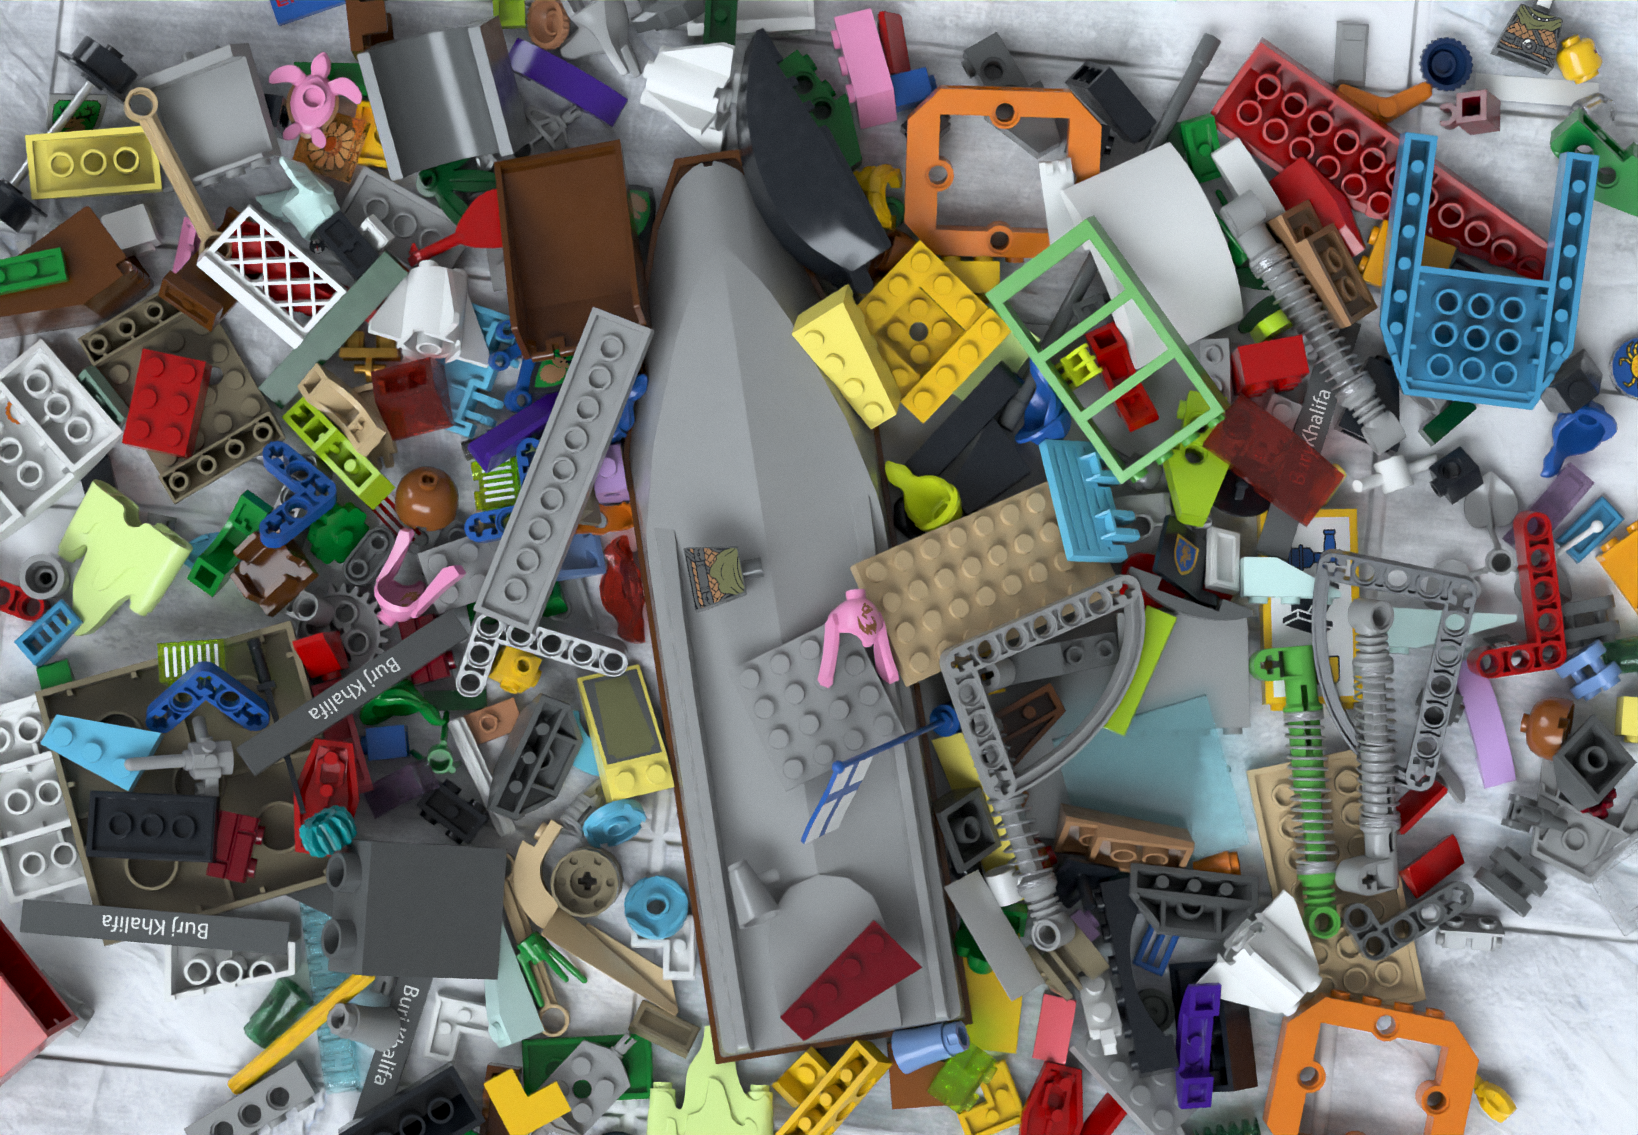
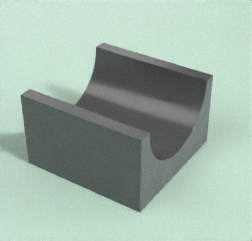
(444, 96)

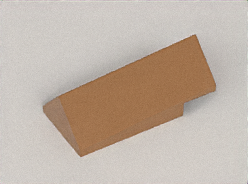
(1324, 263)
(1120, 839)

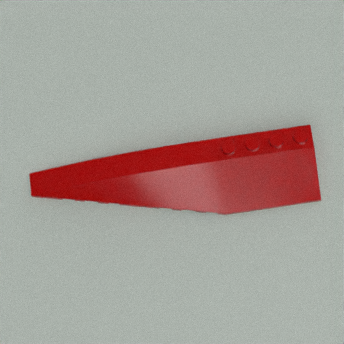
(1292, 113)

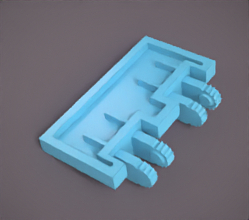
(465, 378)
(1082, 508)

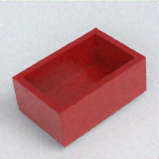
(1269, 365)
(167, 404)

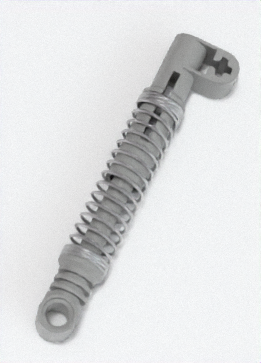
(1269, 261)
(1379, 814)

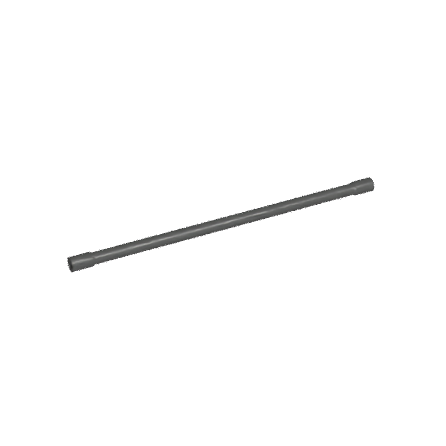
(1199, 62)

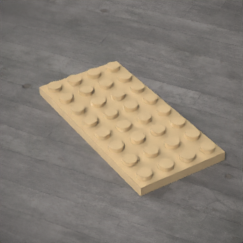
(973, 580)
(1338, 960)

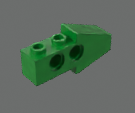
(822, 94)
(1613, 189)

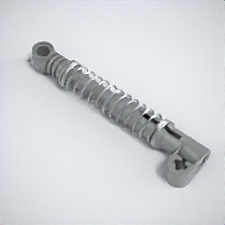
(1036, 883)

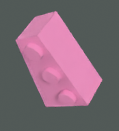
(865, 68)

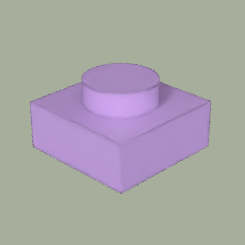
(1086, 923)

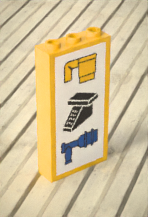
(1292, 623)

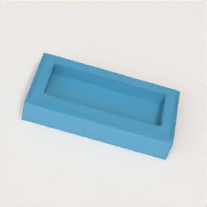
(1599, 510)

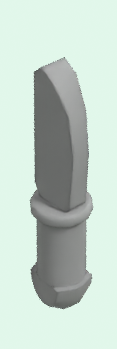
(1446, 776)

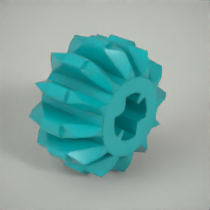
(328, 831)

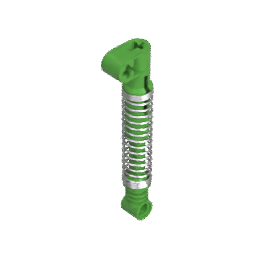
(1307, 777)

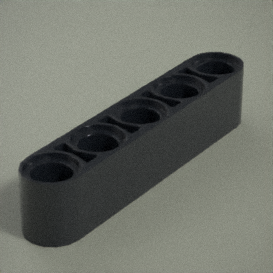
(966, 421)

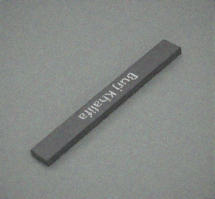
(1312, 427)
(352, 692)
(155, 927)
(388, 1065)

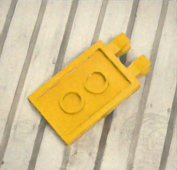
(993, 1013)

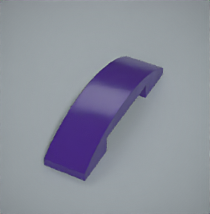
(567, 81)
(1193, 1045)

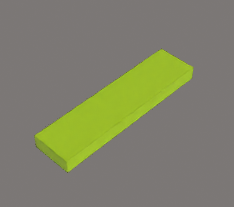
(1157, 633)

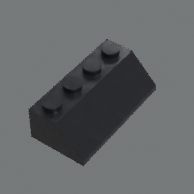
(1232, 1041)
(428, 1107)

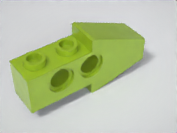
(338, 453)
(1191, 484)

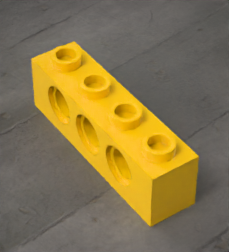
(838, 1091)

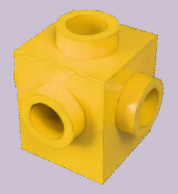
(515, 669)

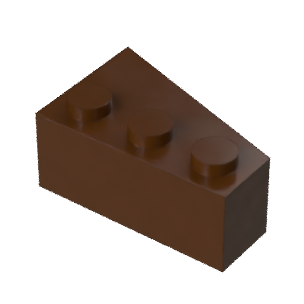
(1029, 720)

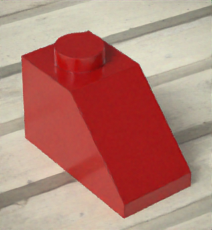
(322, 655)

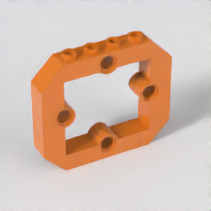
(923, 154)
(1298, 1043)

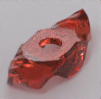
(620, 578)

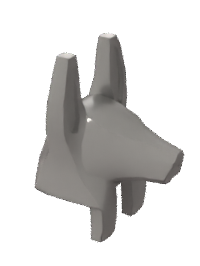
(601, 30)

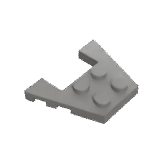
(1585, 835)

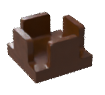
(368, 24)
(271, 574)

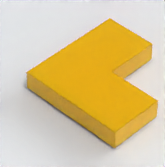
(999, 1110)
(522, 1112)

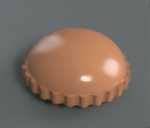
(548, 23)

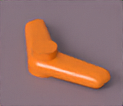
(1391, 107)

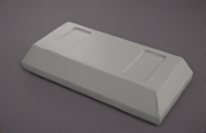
(1351, 54)

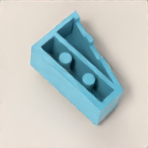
(102, 747)

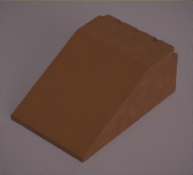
(568, 245)
(97, 287)

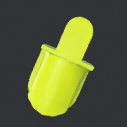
(1078, 367)

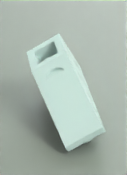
(1274, 578)

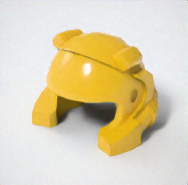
(873, 183)

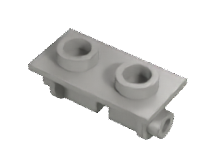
(1216, 360)
(1484, 933)

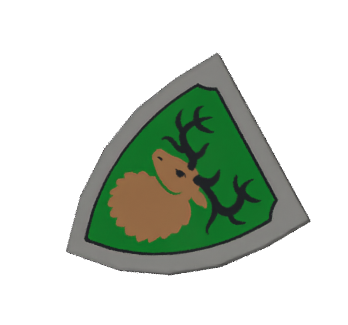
(86, 117)

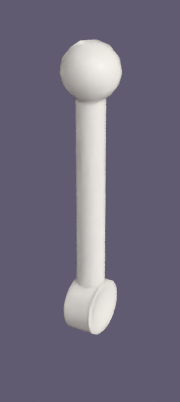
(1596, 526)

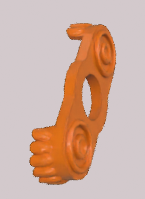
(617, 519)

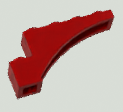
(278, 271)

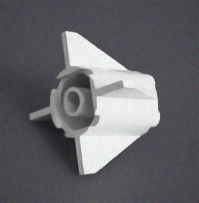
(695, 89)
(432, 317)
(1268, 960)

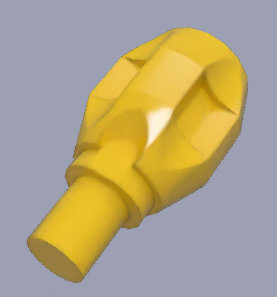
(1493, 1100)

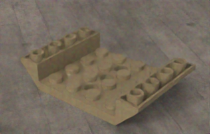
(235, 412)

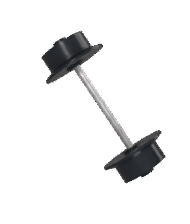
(100, 69)

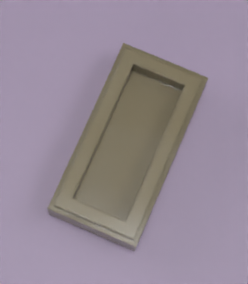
(664, 1029)

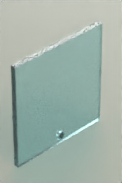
(1162, 773)

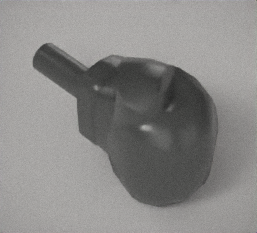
(1151, 479)

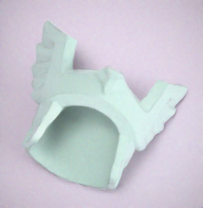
(305, 204)

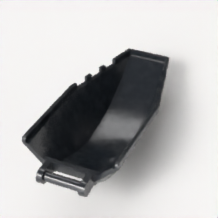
(802, 176)

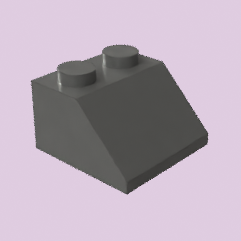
(1590, 764)
(966, 826)

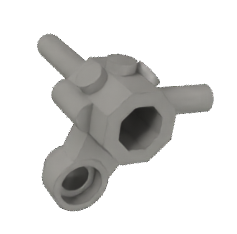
(203, 759)

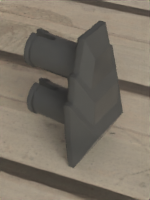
(666, 13)

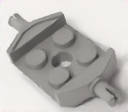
(546, 133)
(1153, 509)
(603, 1071)

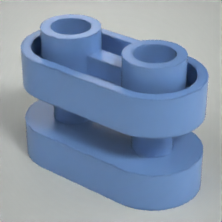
(1590, 685)

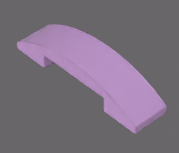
(1486, 728)

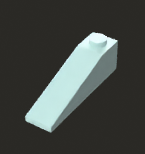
(1419, 627)
(508, 1000)

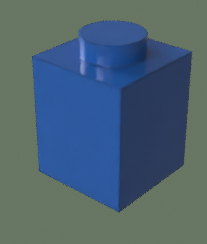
(912, 88)
(386, 743)

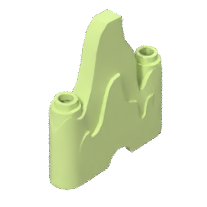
(121, 557)
(712, 1101)

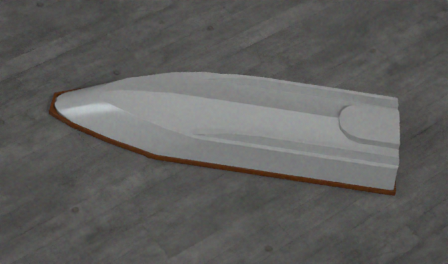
(769, 457)

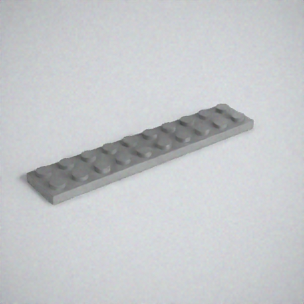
(563, 470)

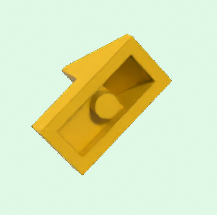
(802, 1077)

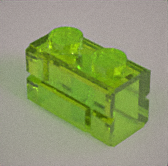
(961, 1077)

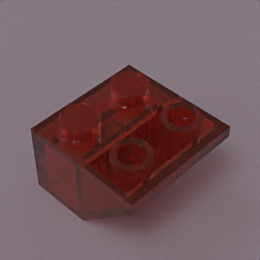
(413, 398)

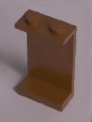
(196, 292)

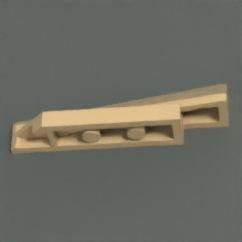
(612, 959)

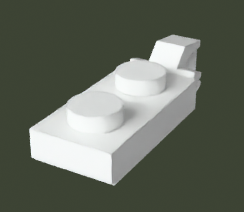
(1101, 1011)

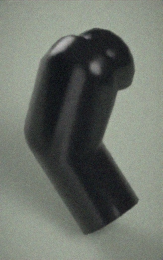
(903, 522)

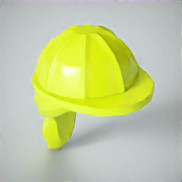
(927, 498)

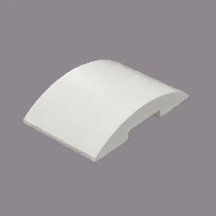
(1169, 240)
(57, 439)
(35, 827)

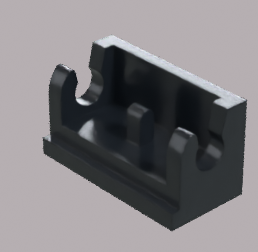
(347, 245)

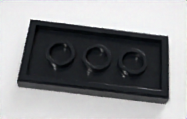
(153, 826)

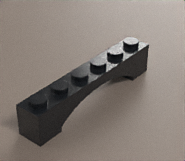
(1152, 1049)

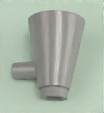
(750, 896)

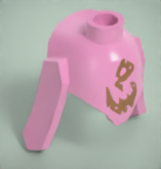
(405, 602)
(862, 619)

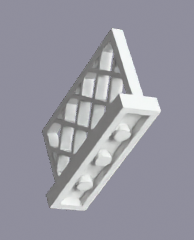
(248, 290)

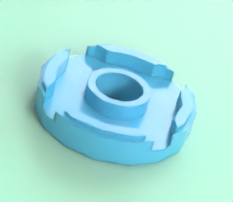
(614, 823)
(656, 925)

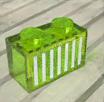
(498, 487)
(179, 657)

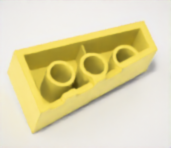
(846, 352)

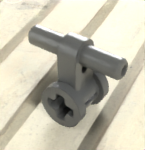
(1525, 813)

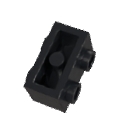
(451, 810)

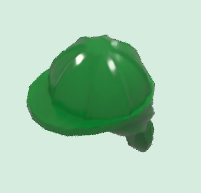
(399, 701)

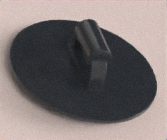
(1239, 498)

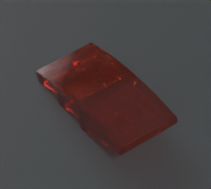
(1273, 460)

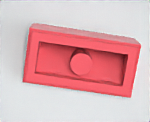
(1054, 1029)

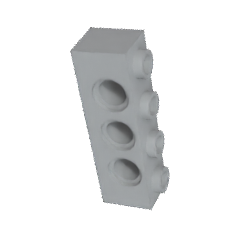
(292, 1078)

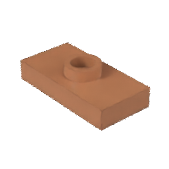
(493, 721)

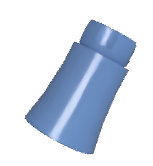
(928, 1044)

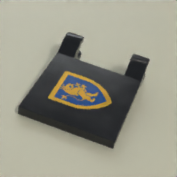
(1182, 561)

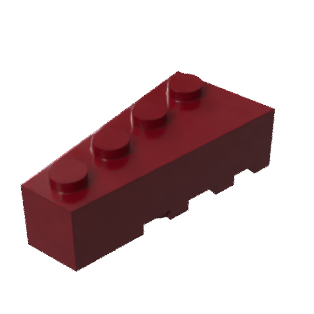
(855, 977)

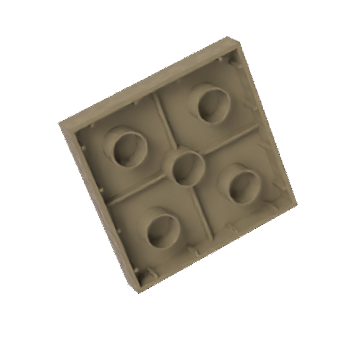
(180, 886)

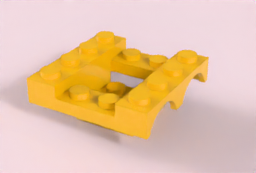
(947, 356)

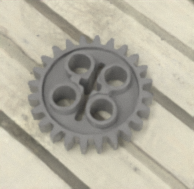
(363, 623)

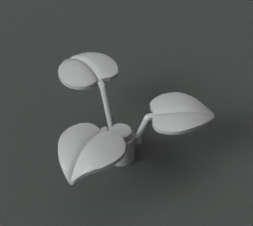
(1489, 506)

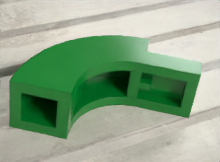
(218, 560)

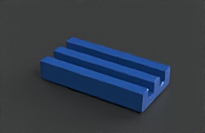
(1142, 947)

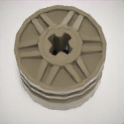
(573, 894)
(1067, 962)

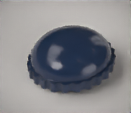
(1446, 64)

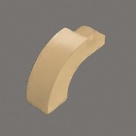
(343, 407)
(528, 875)

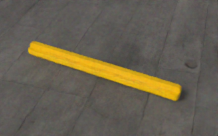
(297, 1033)

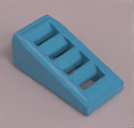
(25, 641)

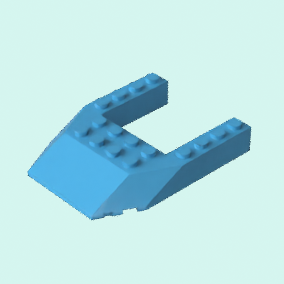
(1476, 331)

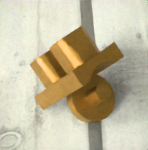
(355, 350)

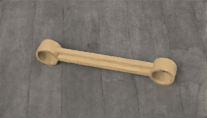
(174, 169)
(522, 929)

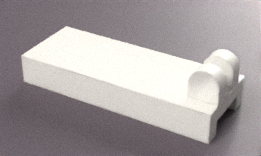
(1055, 177)

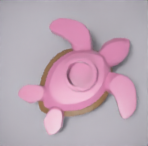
(313, 98)

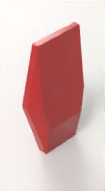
(1305, 182)
(326, 781)
(1054, 1102)

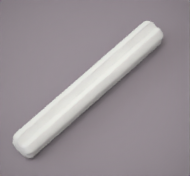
(478, 770)

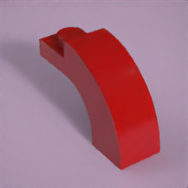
(1114, 358)

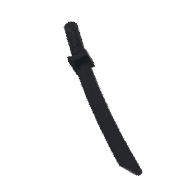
(266, 686)

